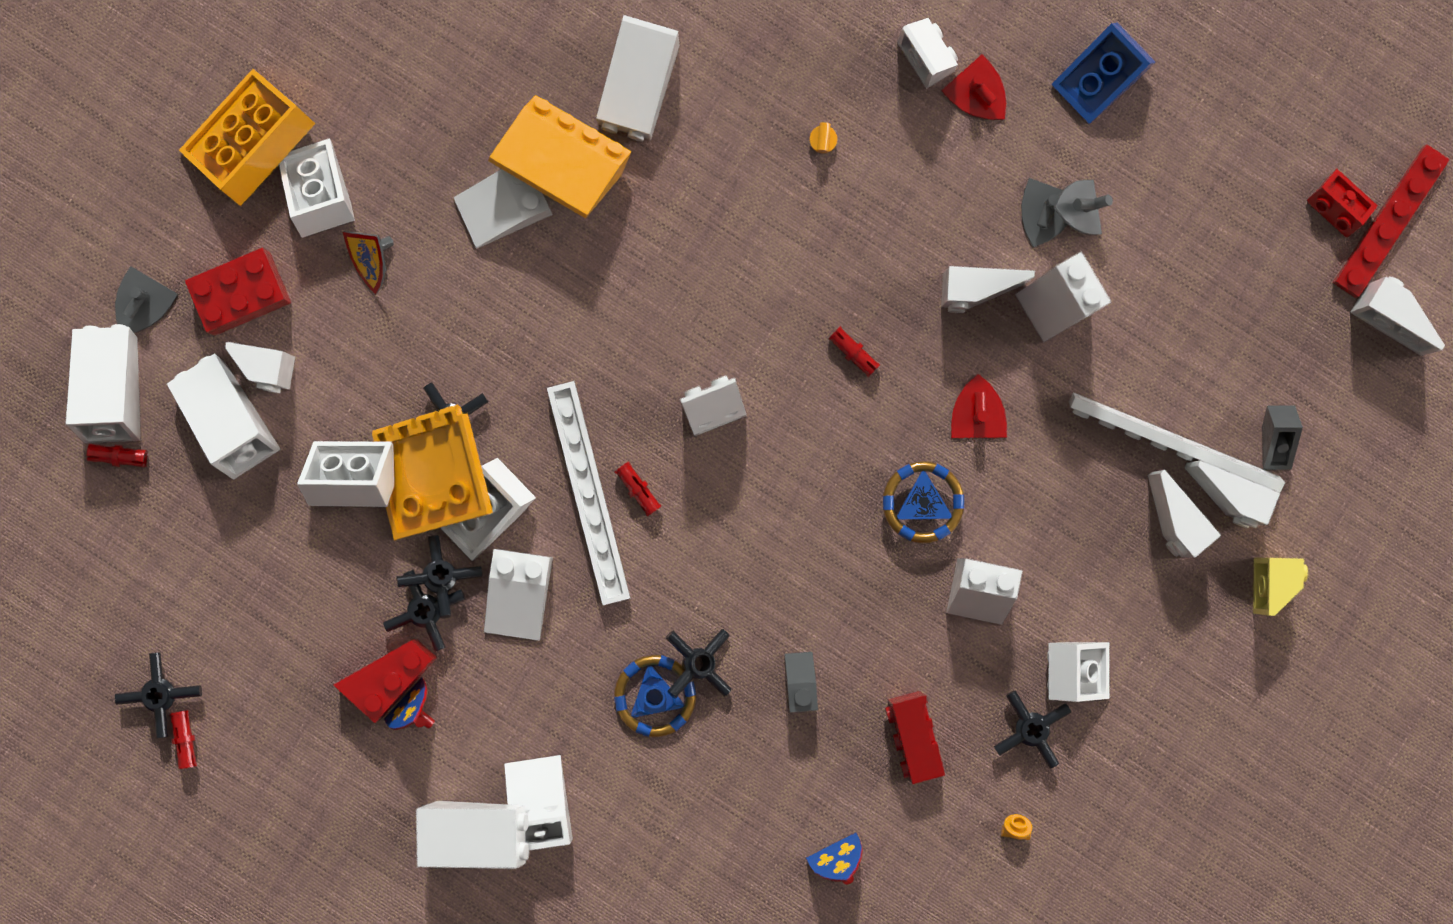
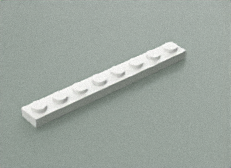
(1162, 439)
(588, 493)

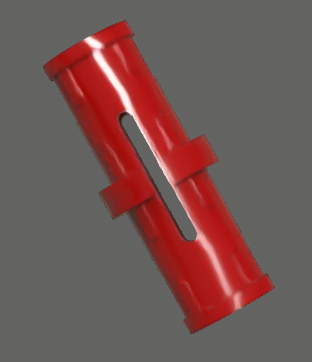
(854, 351)
(117, 455)
(637, 488)
(183, 739)

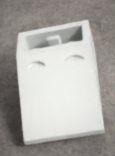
(713, 406)
(542, 790)

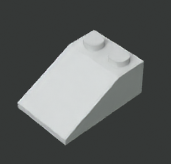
(315, 189)
(500, 207)
(972, 286)
(1397, 314)
(1235, 496)
(508, 501)
(1180, 520)
(517, 594)

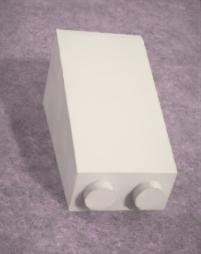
(637, 78)
(1063, 297)
(104, 385)
(222, 417)
(471, 835)

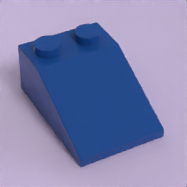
(1103, 72)

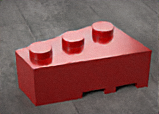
(386, 680)
(915, 737)

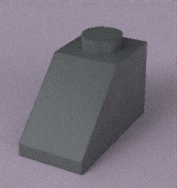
(1280, 437)
(801, 682)

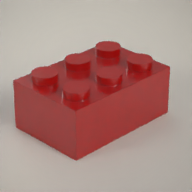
(238, 291)

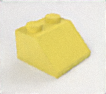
(1276, 583)

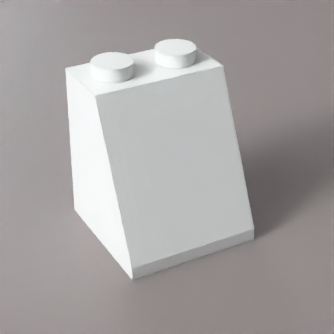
(983, 590)

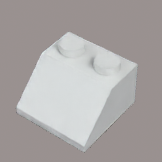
(927, 52)
(263, 366)
(1078, 671)

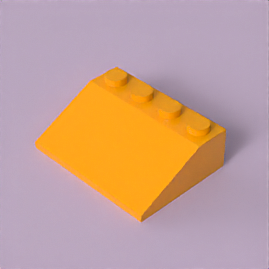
(246, 137)
(560, 156)

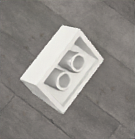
(348, 474)

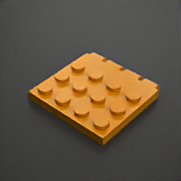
(434, 473)

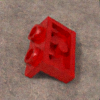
(1342, 203)

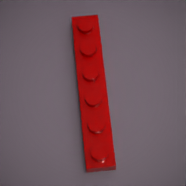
(1391, 221)

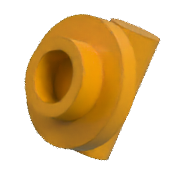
(823, 138)
(1016, 827)

